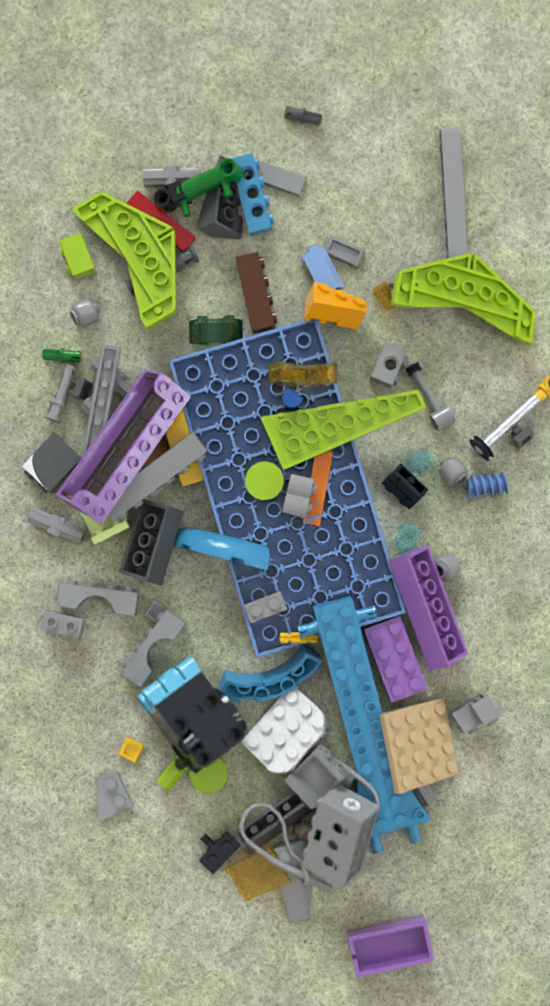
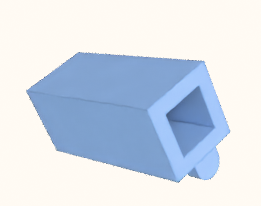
(322, 267)

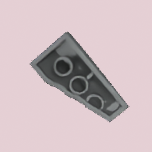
(220, 214)

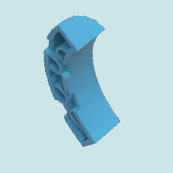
(223, 547)
(274, 682)

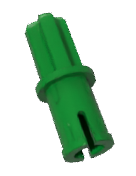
(61, 355)

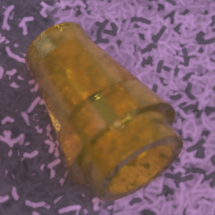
(384, 295)

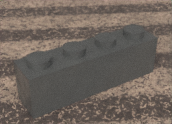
(267, 825)

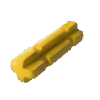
(295, 638)

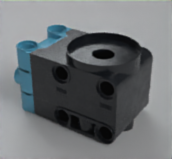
(193, 715)

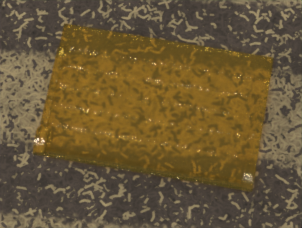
(257, 875)

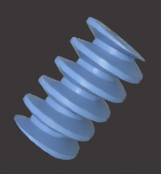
(487, 484)

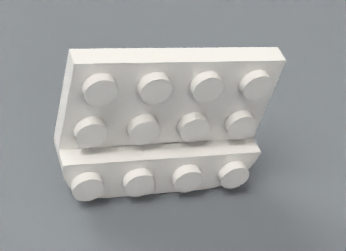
(286, 732)

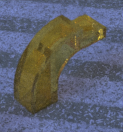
(302, 375)

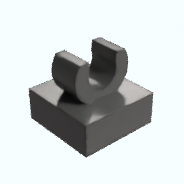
(82, 388)
(521, 436)

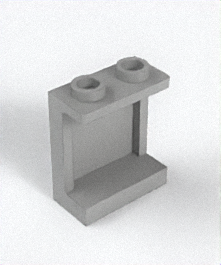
(316, 776)

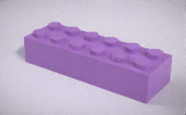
(428, 608)

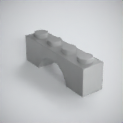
(123, 601)
(140, 667)

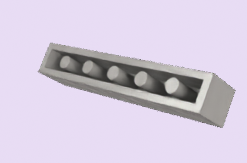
(158, 473)

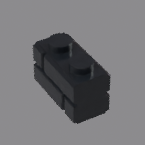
(404, 486)

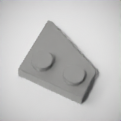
(111, 796)

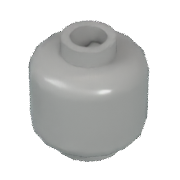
(84, 312)
(453, 471)
(447, 566)

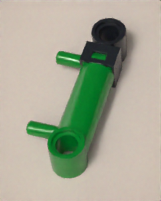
(181, 192)

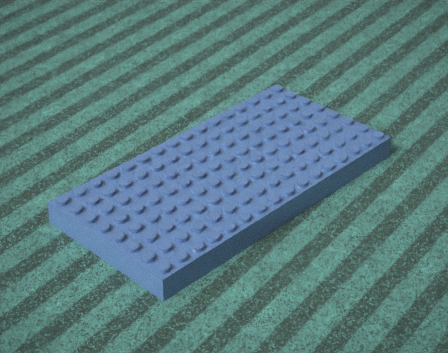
(306, 560)

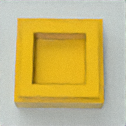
(131, 749)

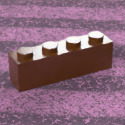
(255, 292)

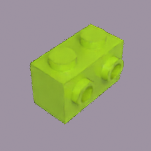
(77, 256)

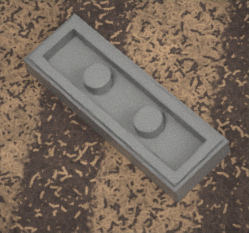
(280, 178)

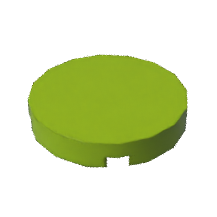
(264, 480)
(210, 778)

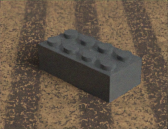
(151, 542)

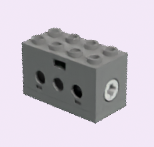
(340, 835)

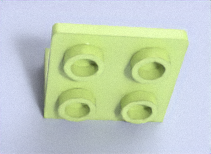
(107, 529)

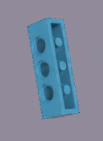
(260, 224)

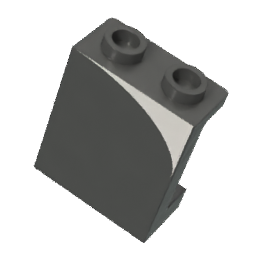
(51, 463)

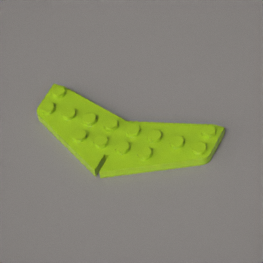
(145, 245)
(467, 286)

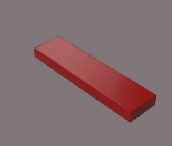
(142, 203)

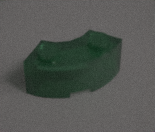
(205, 330)

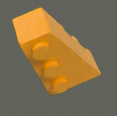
(334, 306)

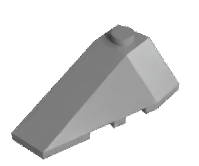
(295, 894)

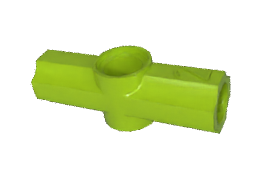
(171, 774)

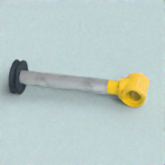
(483, 446)

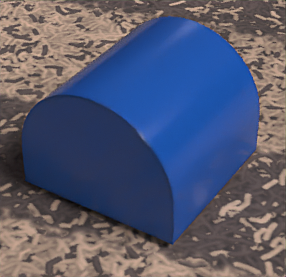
(291, 399)

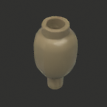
(302, 829)

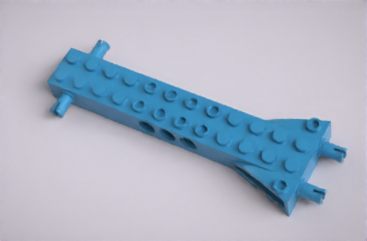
(360, 709)

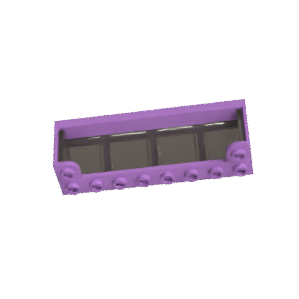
(123, 445)

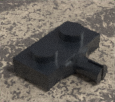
(218, 851)

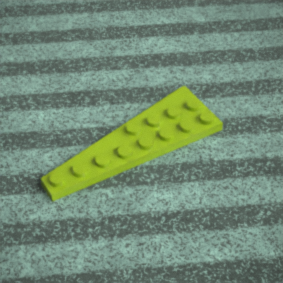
(316, 430)

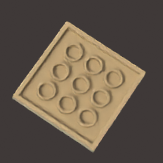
(419, 745)

